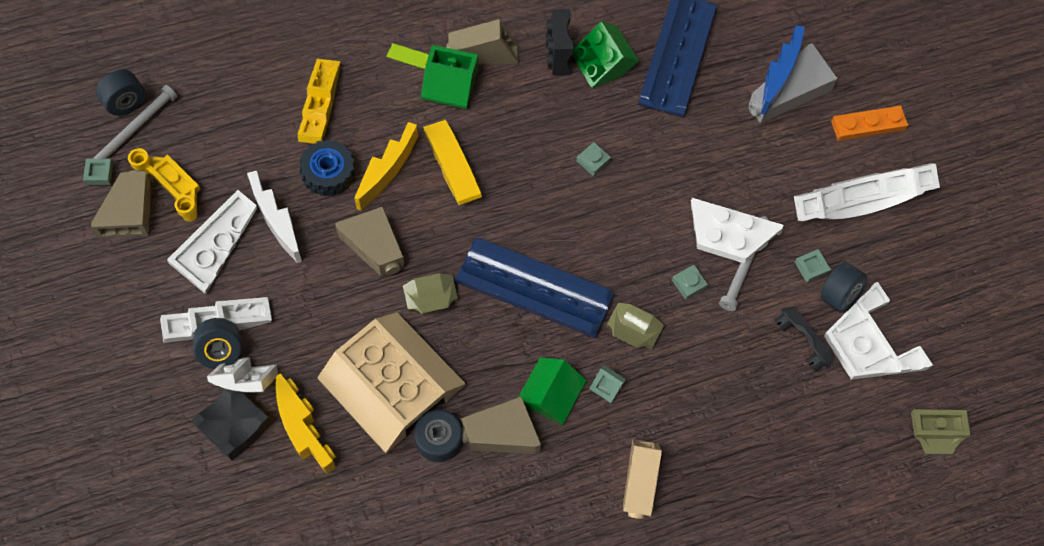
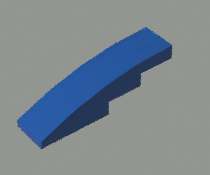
(780, 71)

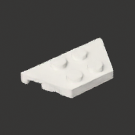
(730, 231)

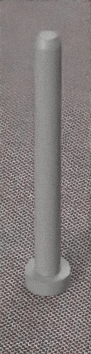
(109, 149)
(729, 301)

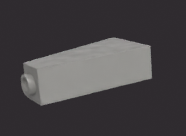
(807, 81)

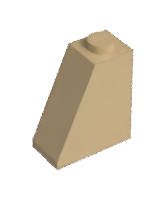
(641, 478)

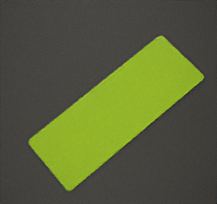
(408, 55)

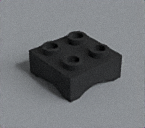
(559, 43)
(231, 422)

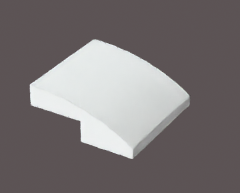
(242, 376)

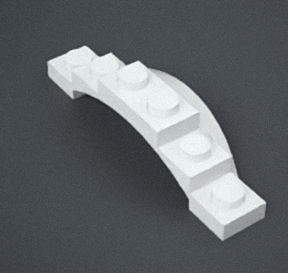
(866, 193)

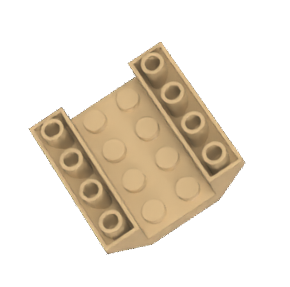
(388, 379)

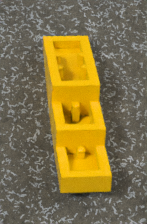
(319, 101)
(452, 162)
(382, 171)

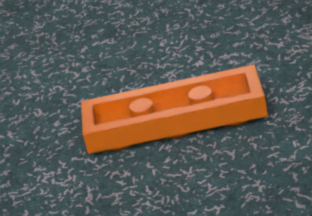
(869, 123)

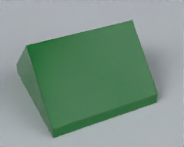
(552, 389)

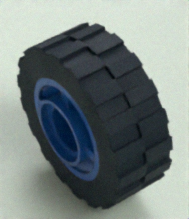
(331, 180)

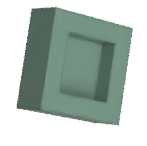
(593, 159)
(98, 172)
(812, 266)
(689, 282)
(607, 384)

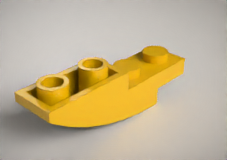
(296, 417)

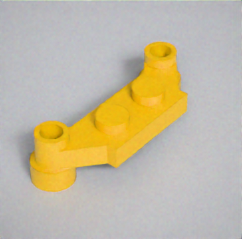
(172, 178)

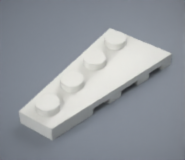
(211, 244)

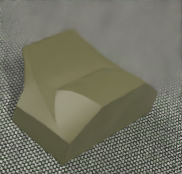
(430, 293)
(634, 326)
(940, 429)

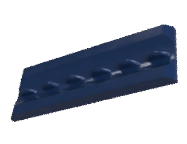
(677, 56)
(535, 287)

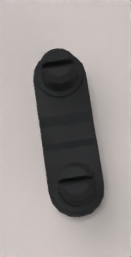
(821, 355)

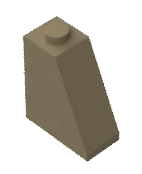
(488, 40)
(125, 207)
(372, 241)
(501, 429)

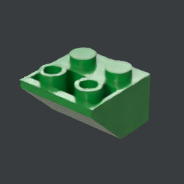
(604, 55)
(449, 76)

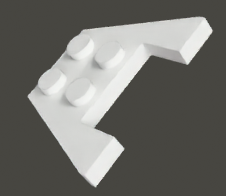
(863, 346)

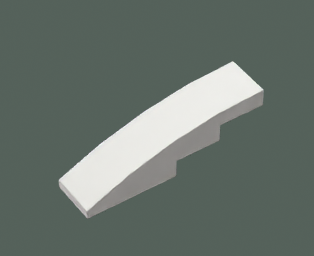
(277, 220)
(242, 312)

